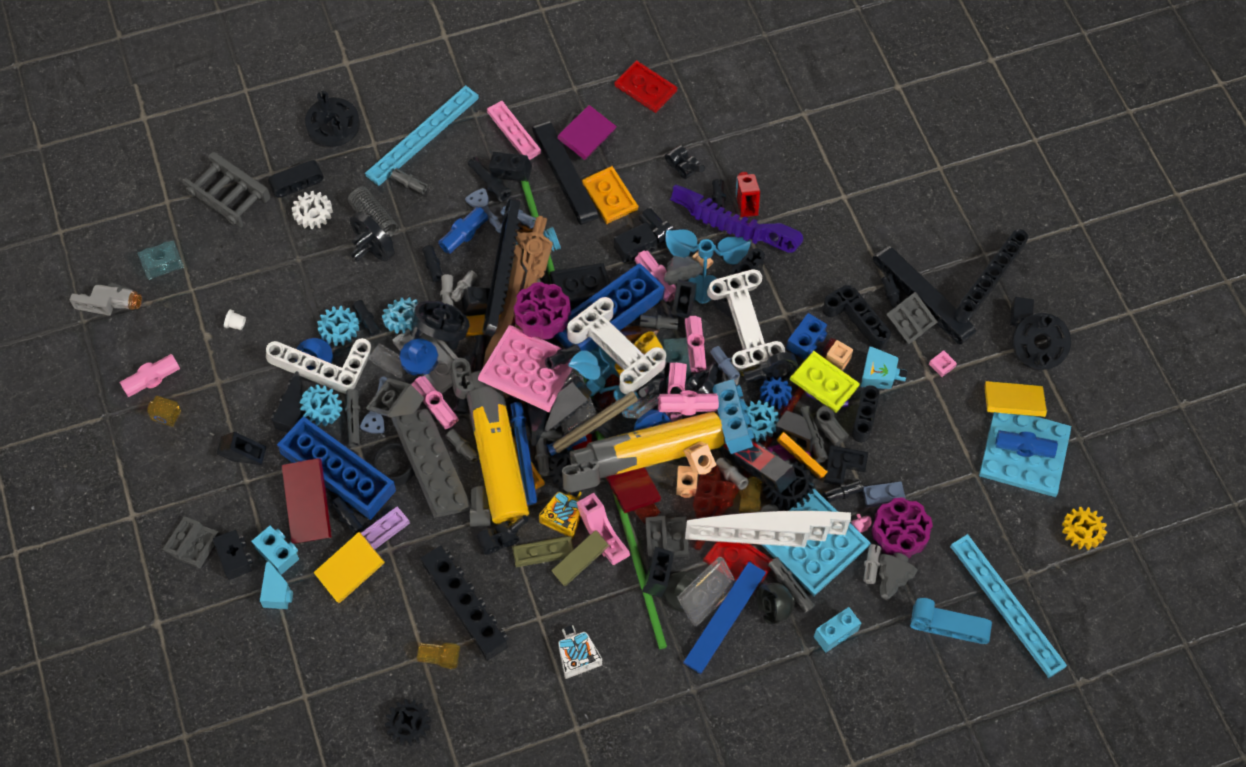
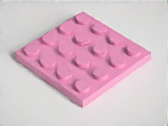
(520, 369)

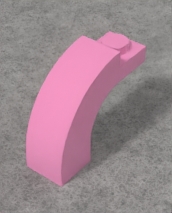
(595, 518)

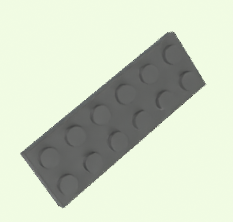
(431, 463)

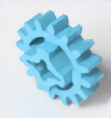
(399, 315)
(338, 325)
(312, 401)
(759, 422)

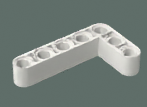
(321, 366)

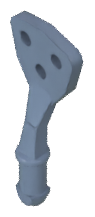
(482, 201)
(372, 428)

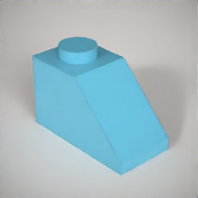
(275, 589)

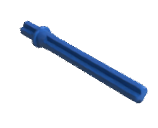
(523, 452)

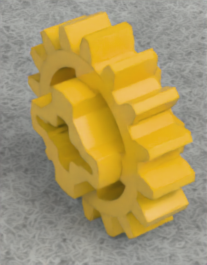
(1084, 528)

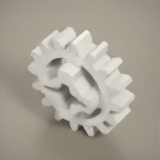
(312, 210)

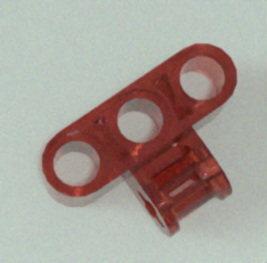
(718, 496)

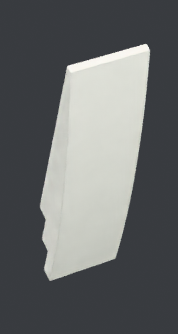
(770, 528)

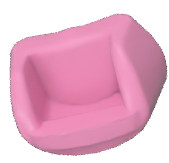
(862, 523)

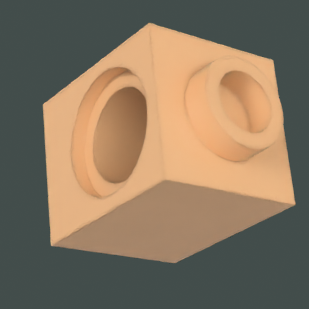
(839, 355)
(693, 454)
(686, 473)

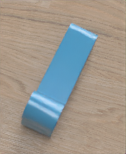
(949, 623)

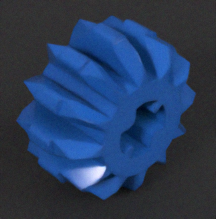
(782, 388)

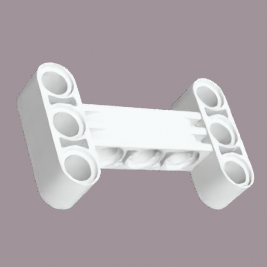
(744, 317)
(616, 345)

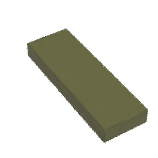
(542, 551)
(580, 558)

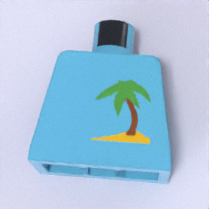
(881, 370)

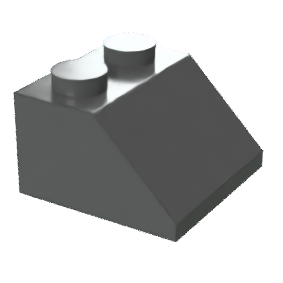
(395, 399)

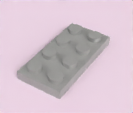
(440, 376)

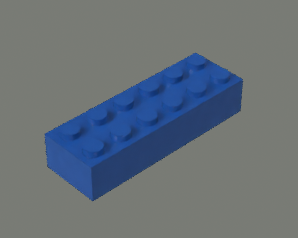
(631, 296)
(343, 470)

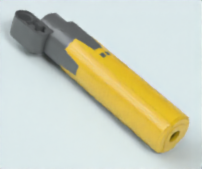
(493, 442)
(640, 449)

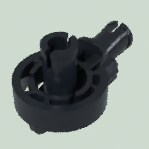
(704, 380)

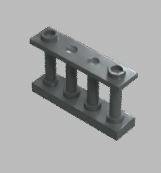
(231, 173)

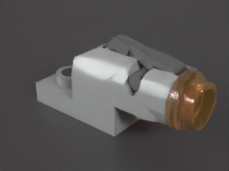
(106, 298)

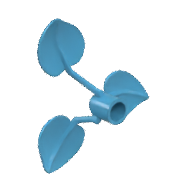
(683, 242)
(587, 366)

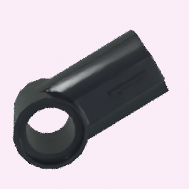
(656, 224)

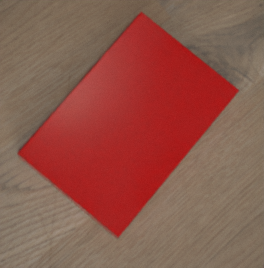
(646, 86)
(737, 557)

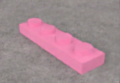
(513, 130)

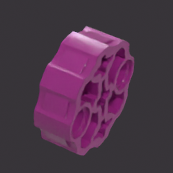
(542, 310)
(912, 532)

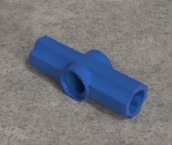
(463, 230)
(1026, 444)

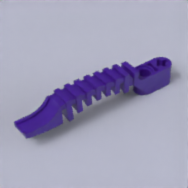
(787, 239)

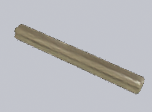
(595, 422)

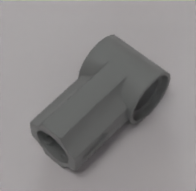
(831, 427)
(480, 509)

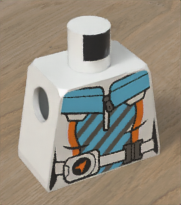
(577, 653)

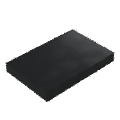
(581, 282)

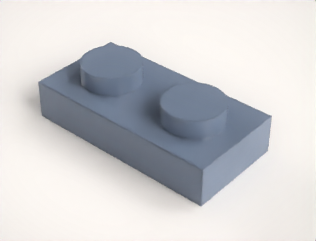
(882, 494)

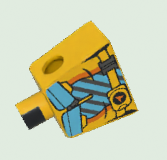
(562, 513)

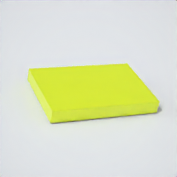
(824, 381)

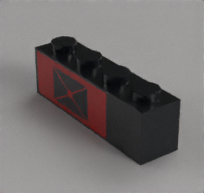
(763, 465)

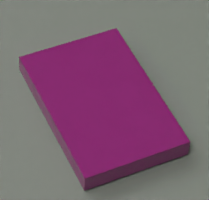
(587, 132)

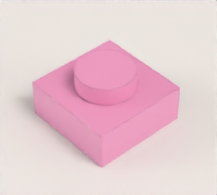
(942, 363)

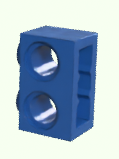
(804, 335)

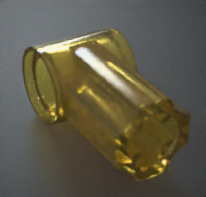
(750, 501)
(444, 655)

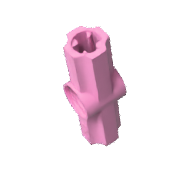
(658, 272)
(695, 335)
(149, 375)
(676, 378)
(687, 402)
(441, 410)

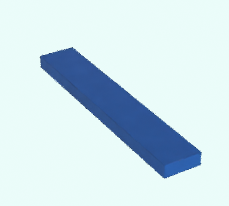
(724, 618)

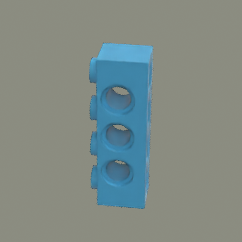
(732, 416)

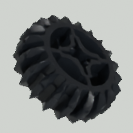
(790, 500)

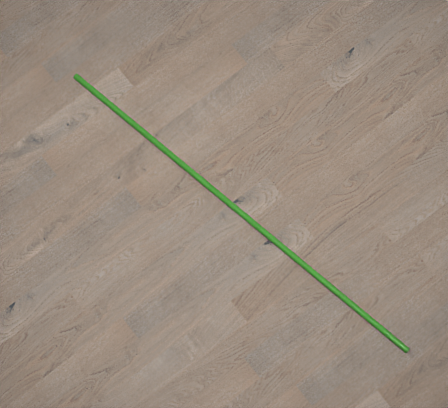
(624, 516)

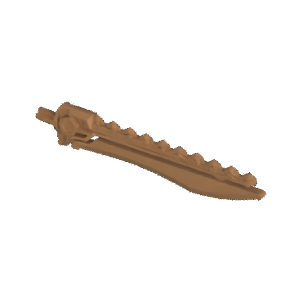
(535, 258)

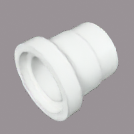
(234, 320)

